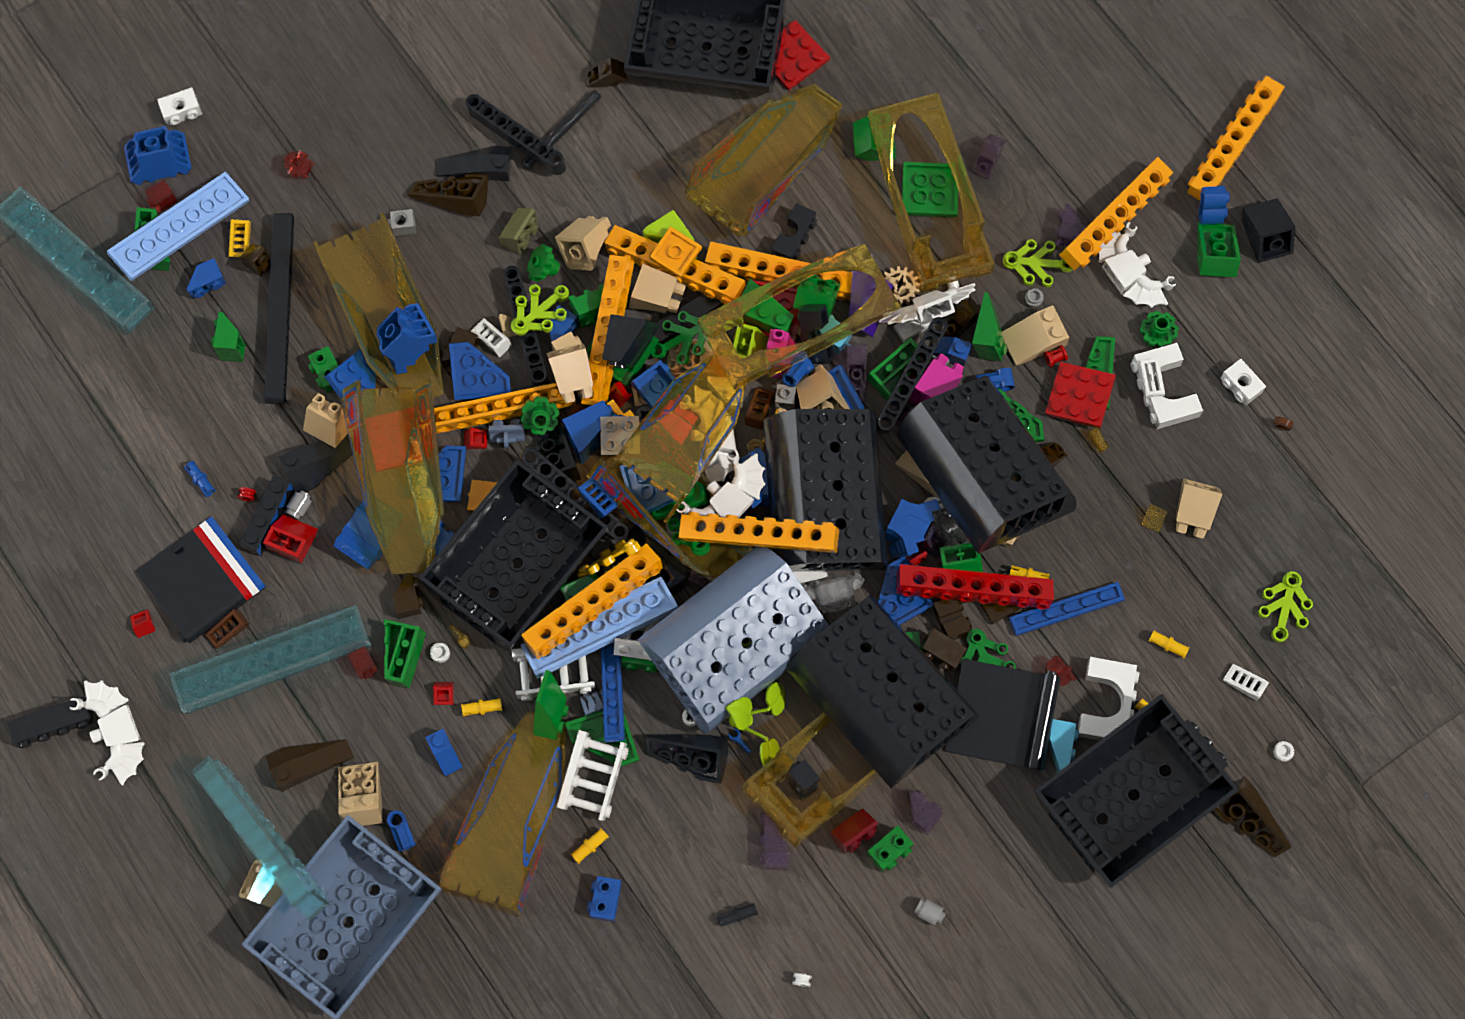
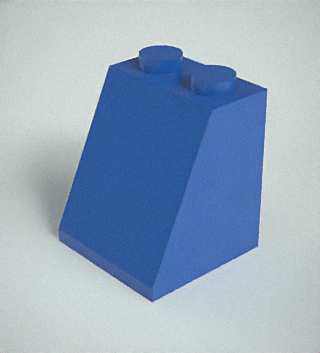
(585, 429)

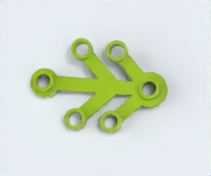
(1034, 262)
(539, 312)
(1287, 603)

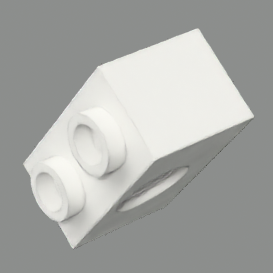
(185, 99)
(1241, 372)

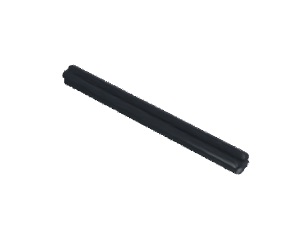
(567, 124)

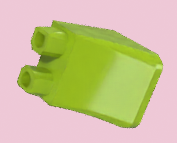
(658, 228)

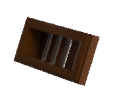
(756, 419)
(229, 618)

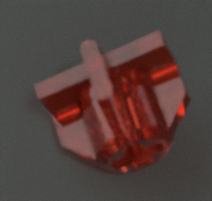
(1057, 665)

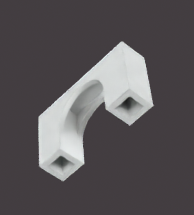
(1163, 410)
(1122, 679)

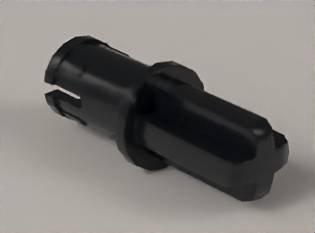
(737, 914)

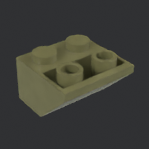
(519, 230)

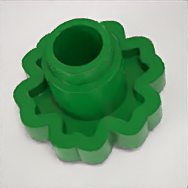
(542, 264)
(1159, 329)
(543, 407)

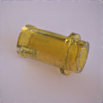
(1098, 440)

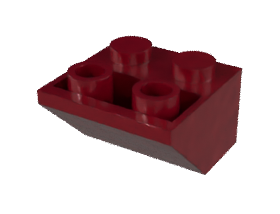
(854, 830)

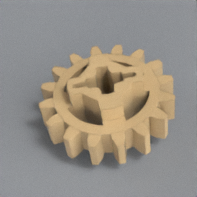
(908, 289)

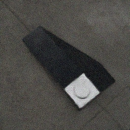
(489, 161)
(557, 449)
(314, 462)
(673, 571)
(698, 754)

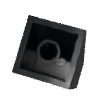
(1269, 230)
(627, 340)

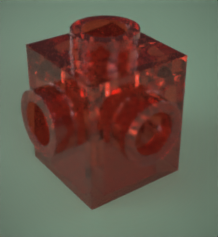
(304, 167)

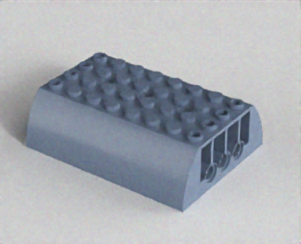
(713, 628)
(345, 870)

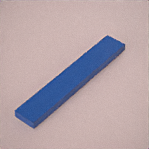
(1067, 609)
(612, 695)

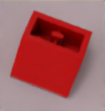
(290, 538)

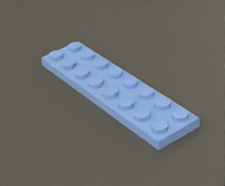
(178, 226)
(627, 615)

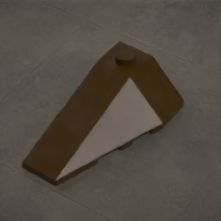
(458, 195)
(299, 763)
(1252, 817)

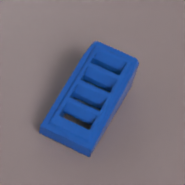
(612, 504)

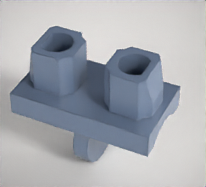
(506, 433)

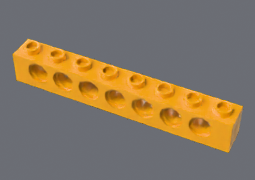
(1271, 91)
(1075, 256)
(772, 264)
(735, 286)
(612, 302)
(493, 408)
(827, 542)
(596, 591)

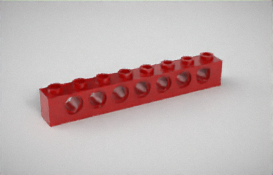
(983, 581)

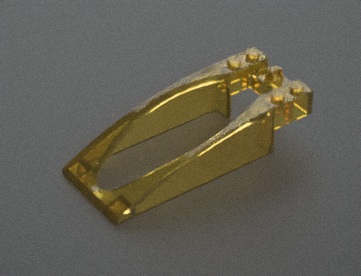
(978, 258)
(775, 360)
(764, 790)

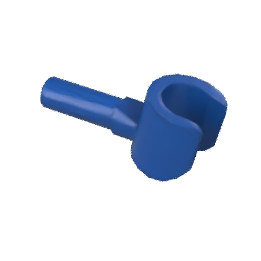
(738, 740)

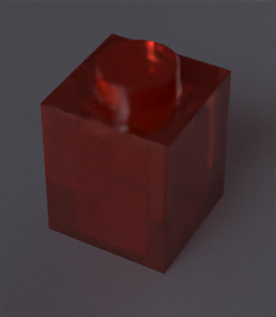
(160, 196)
(362, 663)

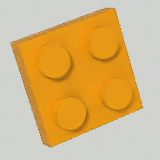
(675, 252)

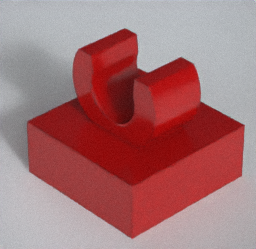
(619, 394)

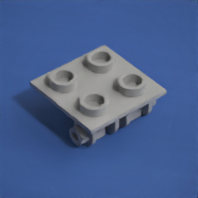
(616, 432)

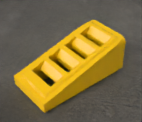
(239, 223)

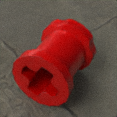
(1056, 356)

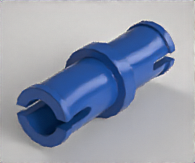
(199, 478)

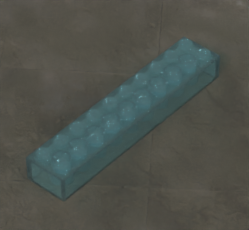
(74, 260)
(269, 660)
(261, 837)

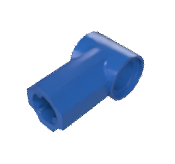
(797, 371)
(1001, 378)
(401, 832)

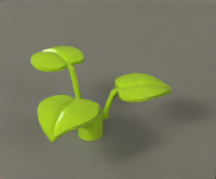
(741, 717)

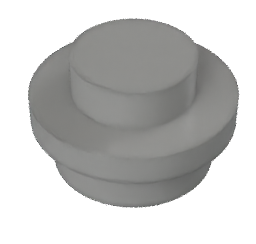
(1034, 297)

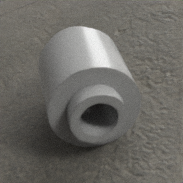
(298, 505)
(930, 912)

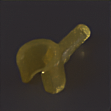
(463, 640)

